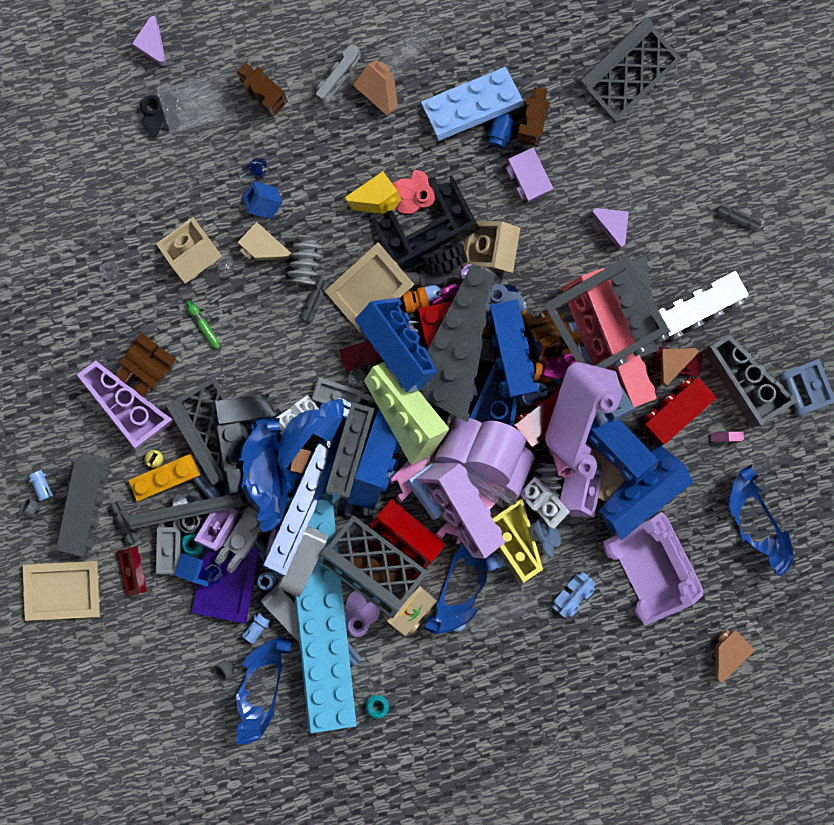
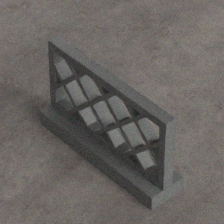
(612, 60)
(193, 436)
(349, 452)
(364, 583)

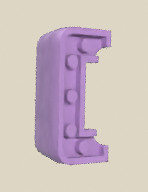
(581, 395)
(656, 569)

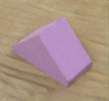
(150, 42)
(613, 223)
(217, 529)

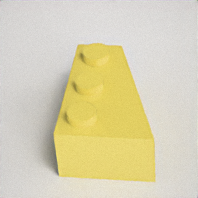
(519, 547)

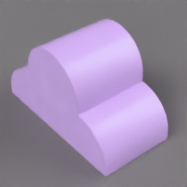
(489, 449)

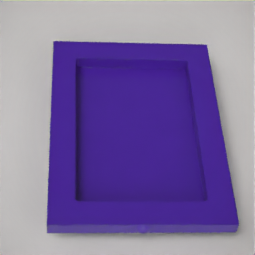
(233, 594)

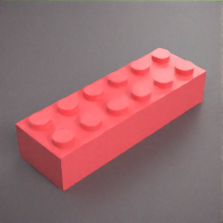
(607, 333)

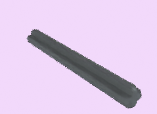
(185, 510)

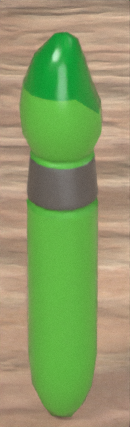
(203, 325)

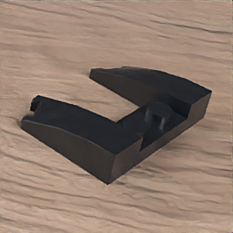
(456, 223)
(227, 420)

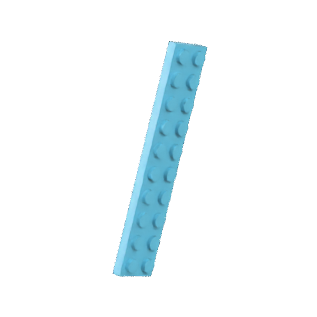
(324, 638)

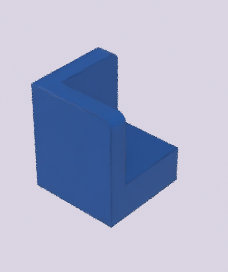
(262, 200)
(189, 569)

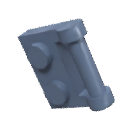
(815, 386)

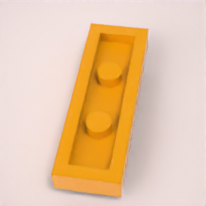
(164, 477)

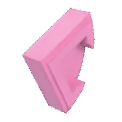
(727, 436)

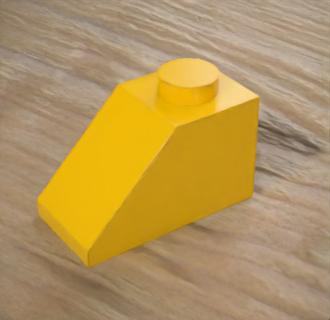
(375, 196)

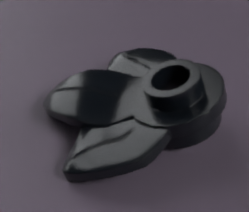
(153, 120)
(197, 521)

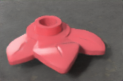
(411, 190)

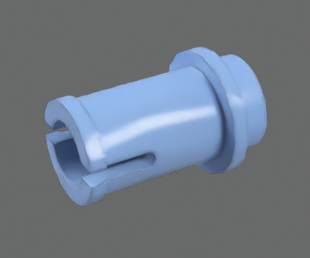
(529, 400)
(40, 485)
(270, 576)
(255, 629)

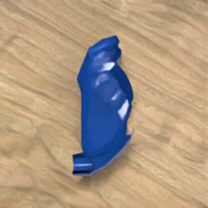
(298, 431)
(263, 486)
(778, 550)
(446, 615)
(253, 719)

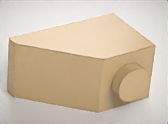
(262, 245)

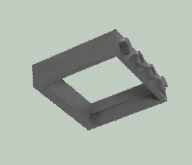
(638, 347)

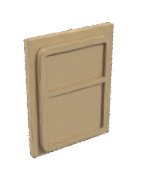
(369, 279)
(61, 590)

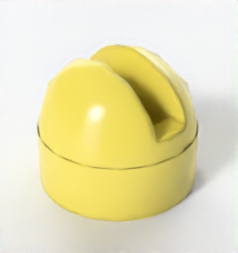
(157, 461)

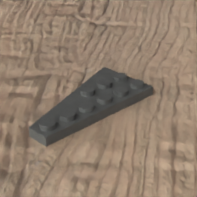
(459, 344)

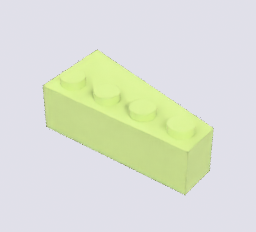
(408, 414)

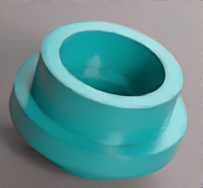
(185, 545)
(377, 714)

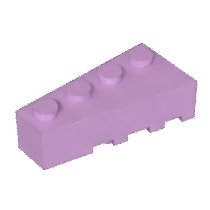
(127, 409)
(463, 507)

